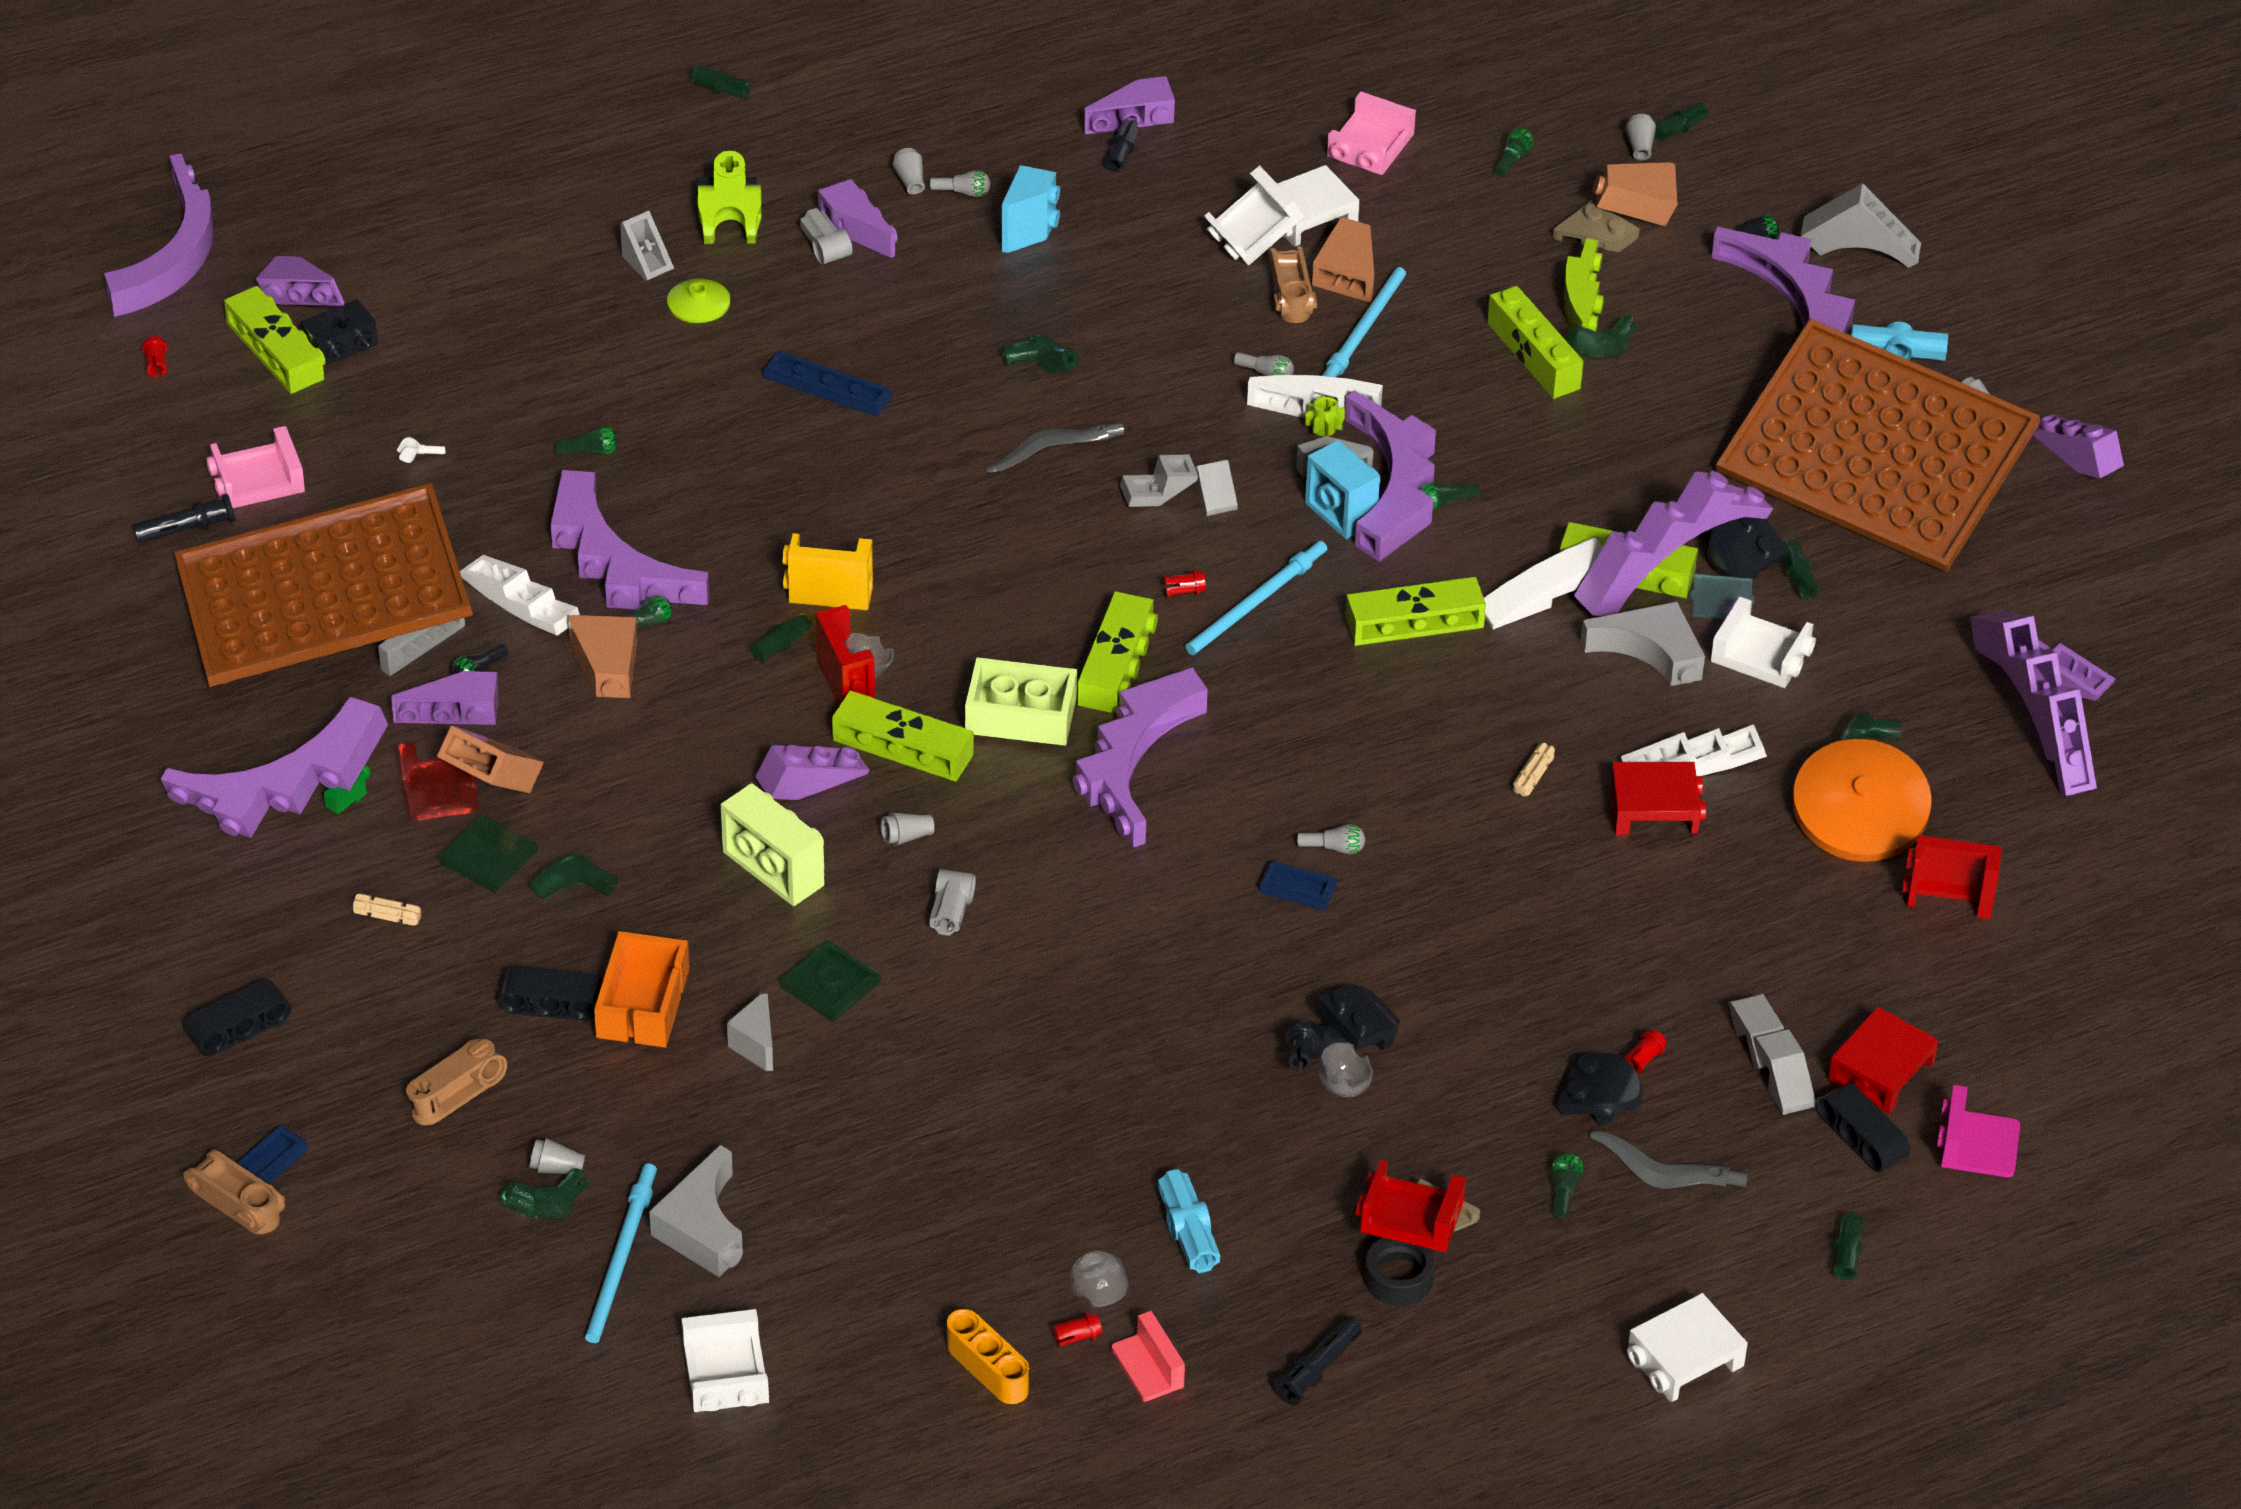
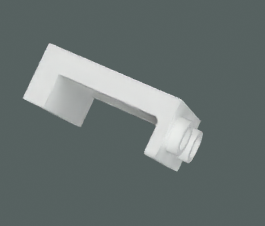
(1320, 198)
(1255, 219)
(1761, 646)
(1685, 1345)
(724, 1360)

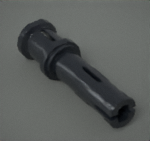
(199, 516)
(1309, 1369)

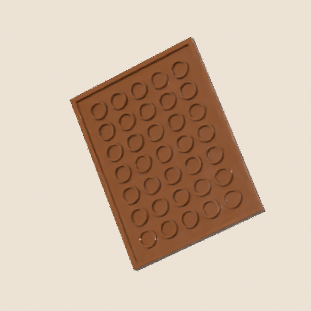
(1878, 444)
(322, 584)

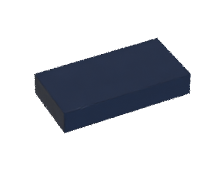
(1298, 885)
(274, 1154)

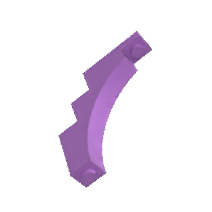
(2055, 708)

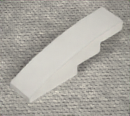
(1293, 392)
(1538, 585)
(513, 591)
(1708, 751)

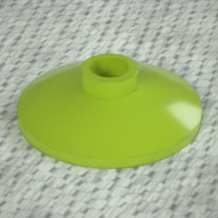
(698, 300)

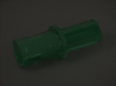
(720, 82)
(1680, 121)
(1800, 570)
(780, 637)
(1848, 1246)

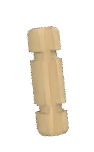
(1533, 769)
(387, 909)

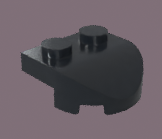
(1745, 547)
(1359, 1016)
(1600, 1086)

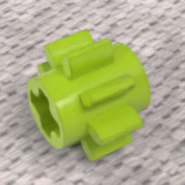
(1324, 416)

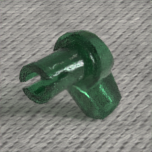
(1603, 343)
(1042, 351)
(1865, 727)
(571, 872)
(545, 1202)

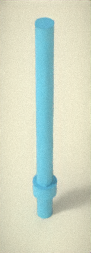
(1339, 361)
(1297, 565)
(639, 1200)

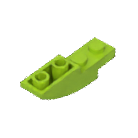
(1581, 289)

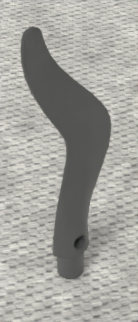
(1056, 437)
(1668, 1175)

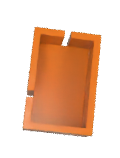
(642, 989)

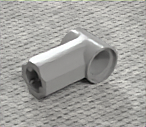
(826, 240)
(952, 894)

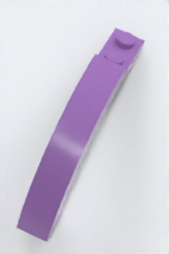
(174, 264)

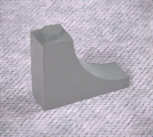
(1861, 222)
(1652, 635)
(405, 648)
(692, 1219)

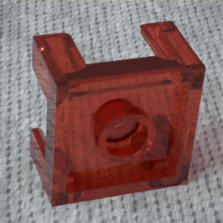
(435, 786)

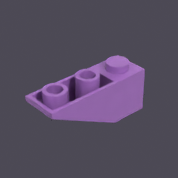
(1144, 100)
(853, 212)
(298, 282)
(2082, 446)
(455, 699)
(802, 771)

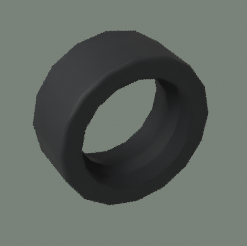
(1398, 1291)

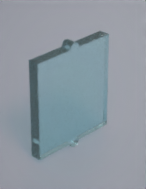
(1718, 594)

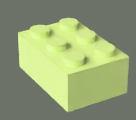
(1021, 701)
(772, 844)

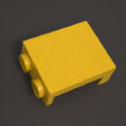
(829, 575)

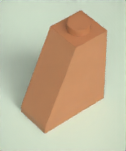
(1638, 190)
(1346, 261)
(605, 652)
(490, 760)

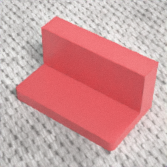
(1150, 1360)

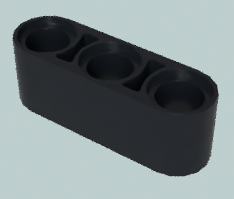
(549, 993)
(237, 1017)
(1863, 1127)

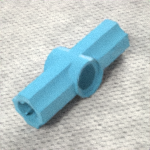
(1904, 341)
(1188, 1221)

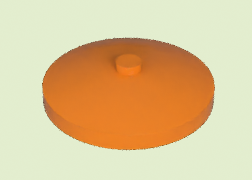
(1861, 800)

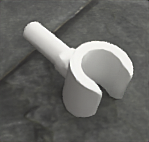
(410, 447)

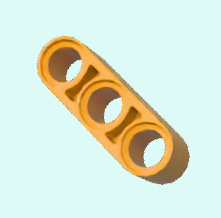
(987, 1356)

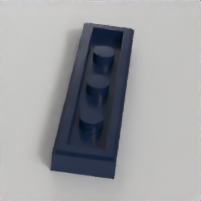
(827, 383)

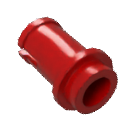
(155, 349)
(1187, 583)
(1650, 1045)
(1077, 1329)

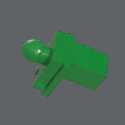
(340, 799)

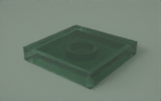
(488, 853)
(830, 981)

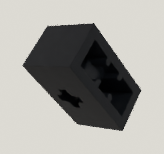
(341, 331)

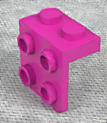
(1977, 1140)

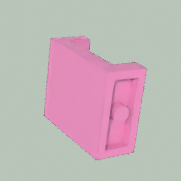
(1372, 134)
(257, 472)

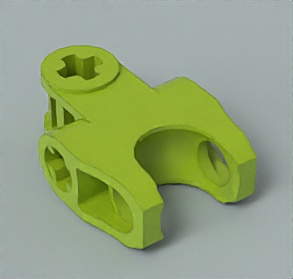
(729, 198)

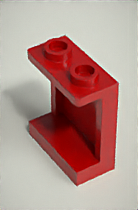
(841, 669)
(1656, 794)
(1953, 871)
(1882, 1057)
(1410, 1210)

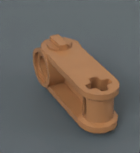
(1291, 285)
(455, 1081)
(236, 1192)

